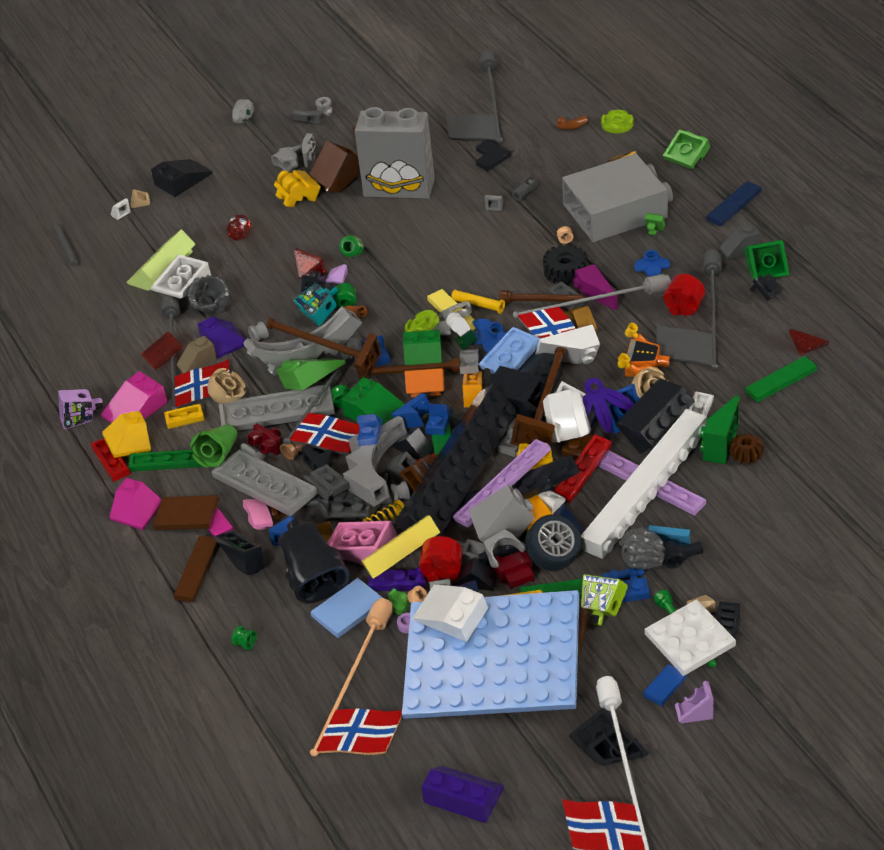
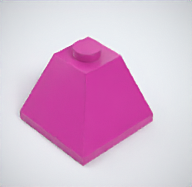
(134, 504)

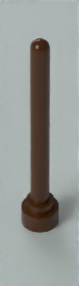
(508, 297)
(451, 365)

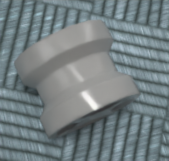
(324, 106)
(258, 332)
(400, 492)

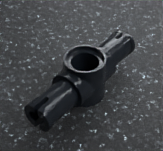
(676, 553)

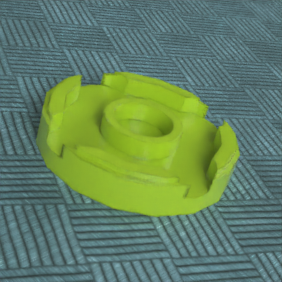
(617, 121)
(424, 321)

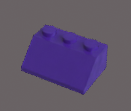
(461, 793)

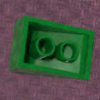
(370, 398)
(719, 432)

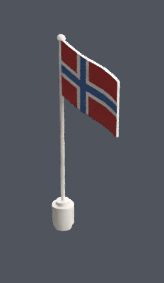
(607, 823)

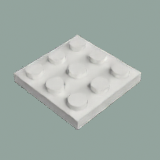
(690, 637)

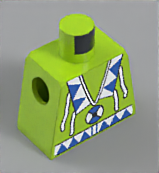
(602, 597)

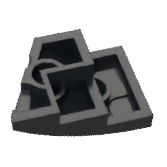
(600, 743)

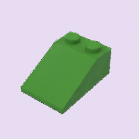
(305, 372)

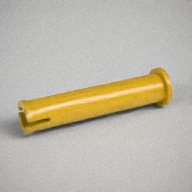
(479, 301)

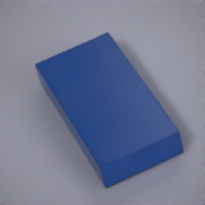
(664, 685)

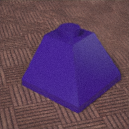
(222, 334)

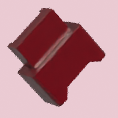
(515, 569)

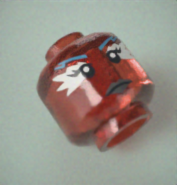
(238, 227)

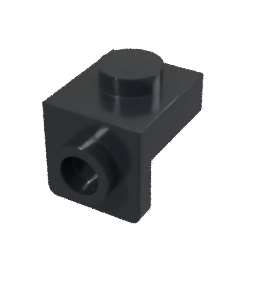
(312, 278)
(766, 286)

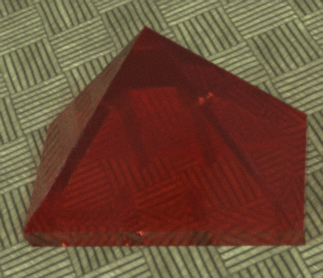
(307, 262)
(805, 342)

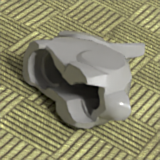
(287, 158)

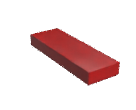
(113, 466)

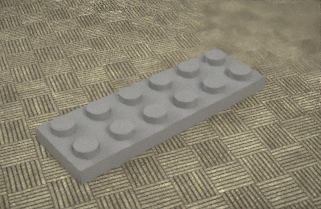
(275, 408)
(265, 482)

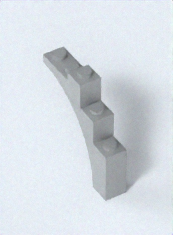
(336, 329)
(364, 459)

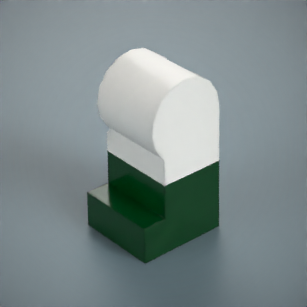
(461, 328)

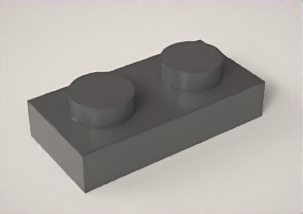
(563, 289)

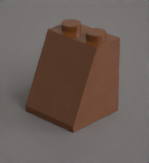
(335, 167)

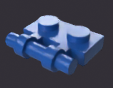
(637, 588)

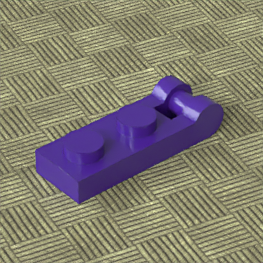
(398, 580)

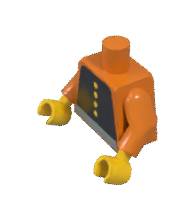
(640, 354)

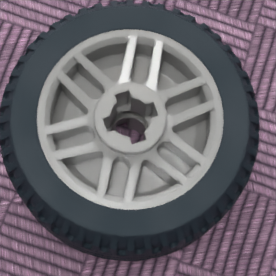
(553, 542)

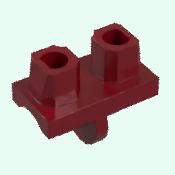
(267, 439)

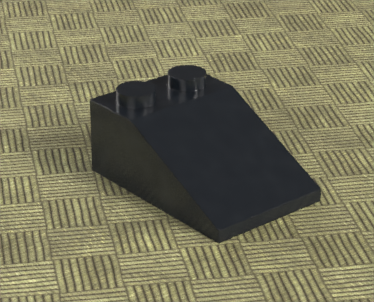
(178, 175)
(540, 366)

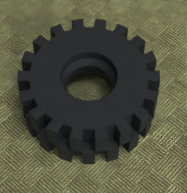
(561, 263)

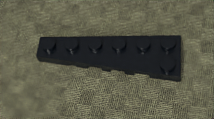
(540, 478)

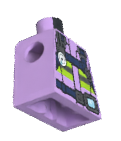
(77, 407)

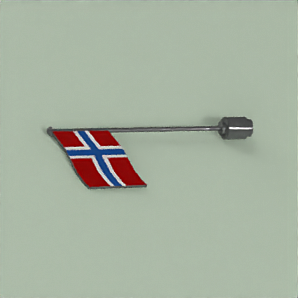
(191, 385)
(323, 430)

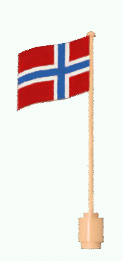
(360, 729)

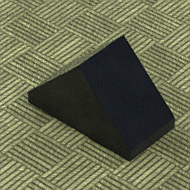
(415, 444)
(476, 570)

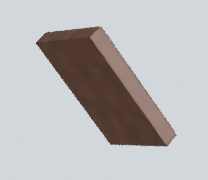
(186, 512)

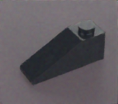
(241, 551)

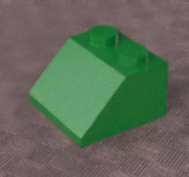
(766, 259)
(422, 347)

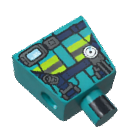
(317, 302)

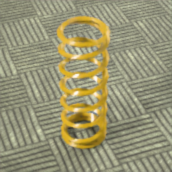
(397, 509)

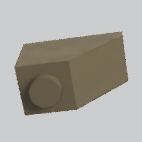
(197, 355)

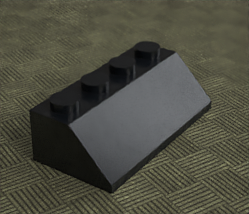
(654, 414)

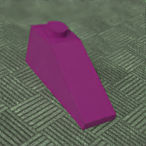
(593, 283)

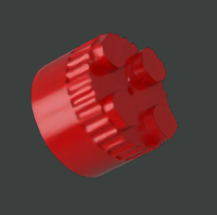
(684, 294)
(441, 558)

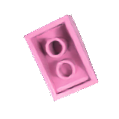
(361, 539)

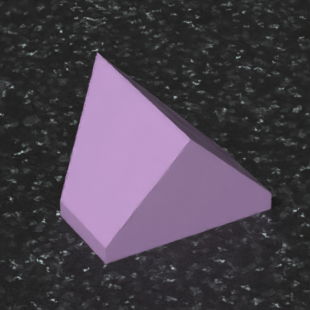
(697, 706)

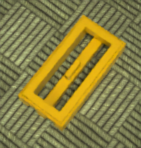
(184, 416)

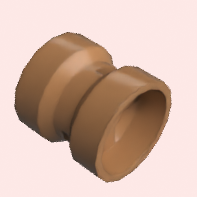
(291, 450)

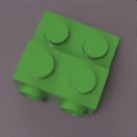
(686, 149)

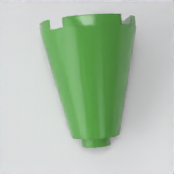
(213, 445)

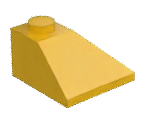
(127, 435)

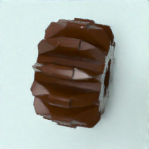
(746, 448)

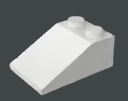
(179, 276)
(580, 345)
(452, 610)

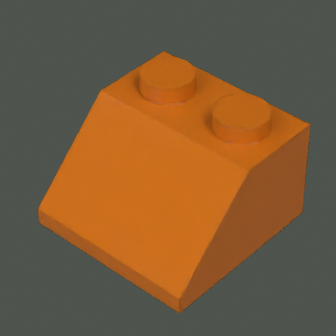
(425, 381)

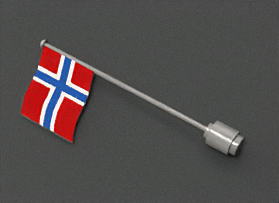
(552, 320)

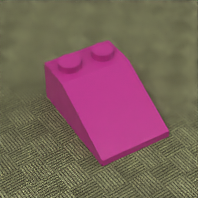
(136, 394)

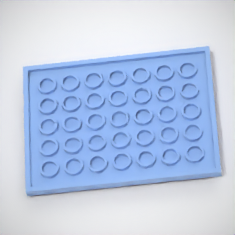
(513, 662)

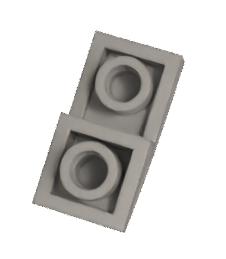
(308, 149)

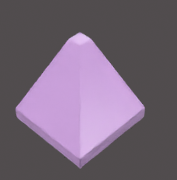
(337, 275)

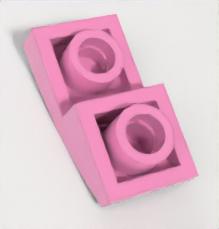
(258, 514)

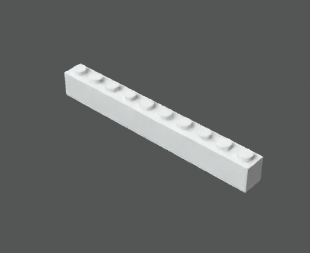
(643, 484)

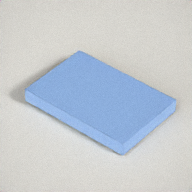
(510, 351)
(346, 608)

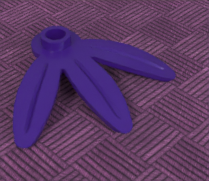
(598, 398)

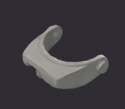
(464, 312)
(501, 538)

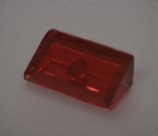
(161, 350)

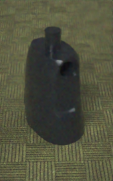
(313, 566)

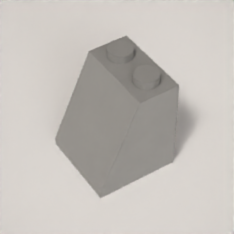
(502, 511)

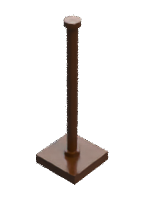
(365, 359)
(529, 429)

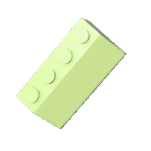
(158, 263)

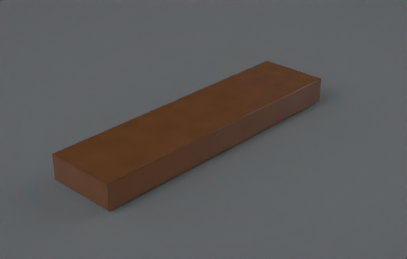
(196, 569)

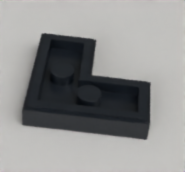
(492, 155)

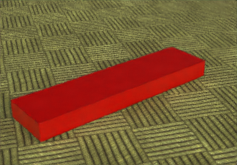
(586, 463)

